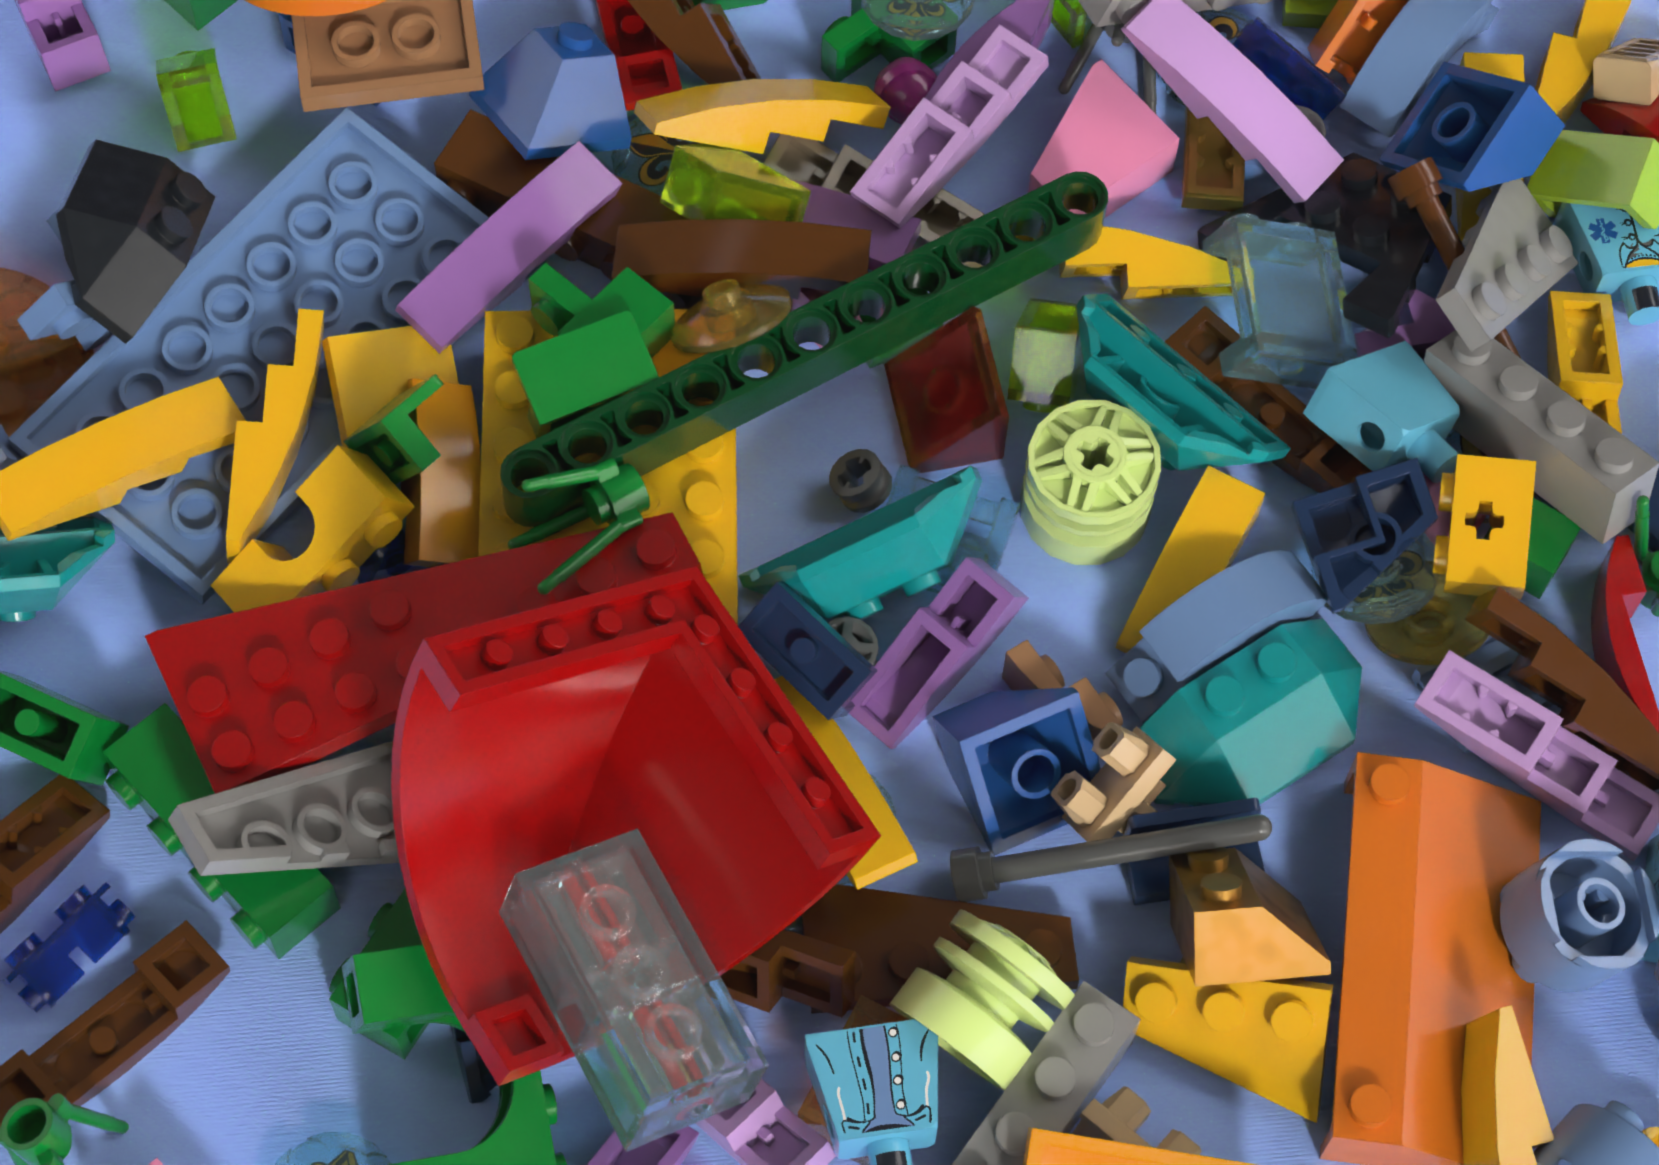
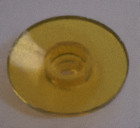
(730, 316)
(1431, 631)

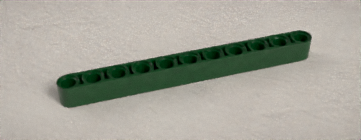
(826, 321)

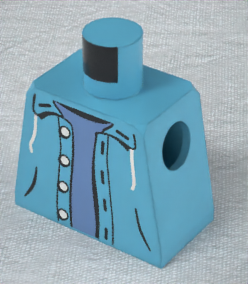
(876, 1089)

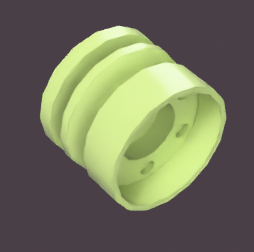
(1086, 511)
(983, 998)

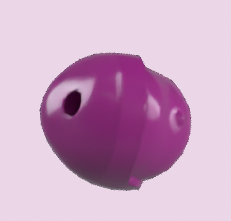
(903, 86)

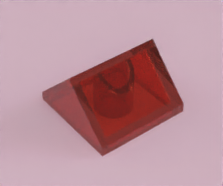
(949, 397)

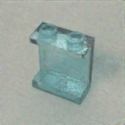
(1285, 301)

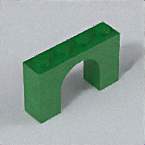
(402, 990)

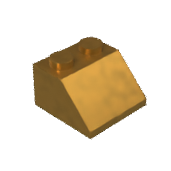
(1239, 921)

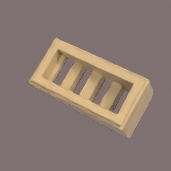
(1628, 72)

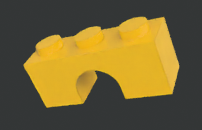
(353, 516)

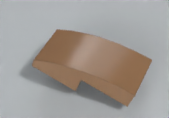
(1028, 671)

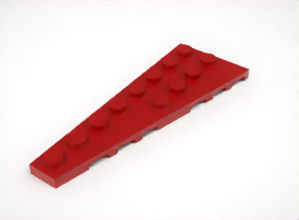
(330, 667)

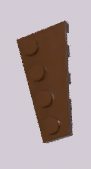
(898, 932)

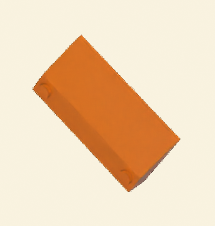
(1422, 953)

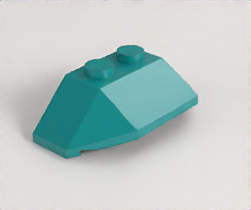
(1184, 408)
(877, 553)
(48, 564)
(1259, 717)

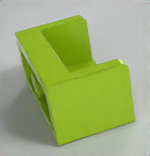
(1600, 173)

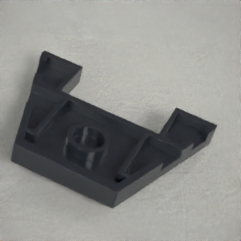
(1370, 234)

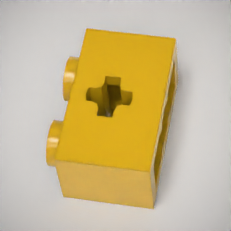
(1488, 488)

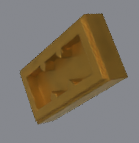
(1211, 168)

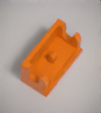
(1352, 34)

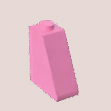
(1111, 137)

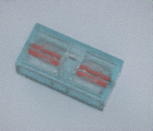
(632, 989)

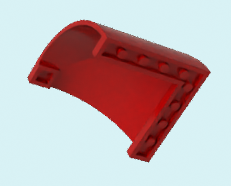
(585, 728)

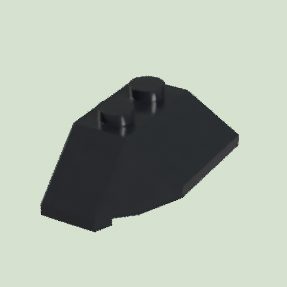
(128, 232)

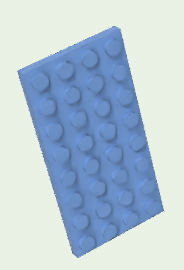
(333, 233)

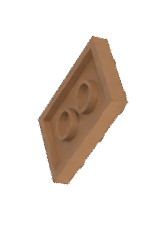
(387, 53)

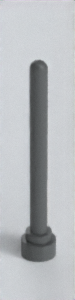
(980, 872)

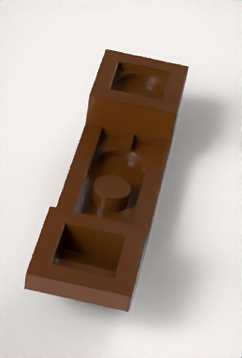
(1313, 455)
(121, 1026)

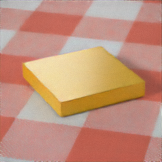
(375, 367)

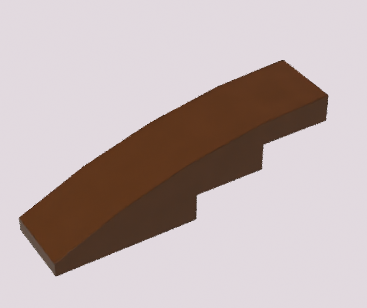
(699, 37)
(693, 254)
(1572, 681)
(43, 840)
(798, 970)

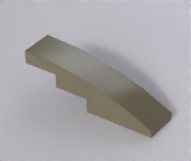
(819, 165)

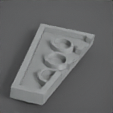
(1505, 264)
(296, 820)

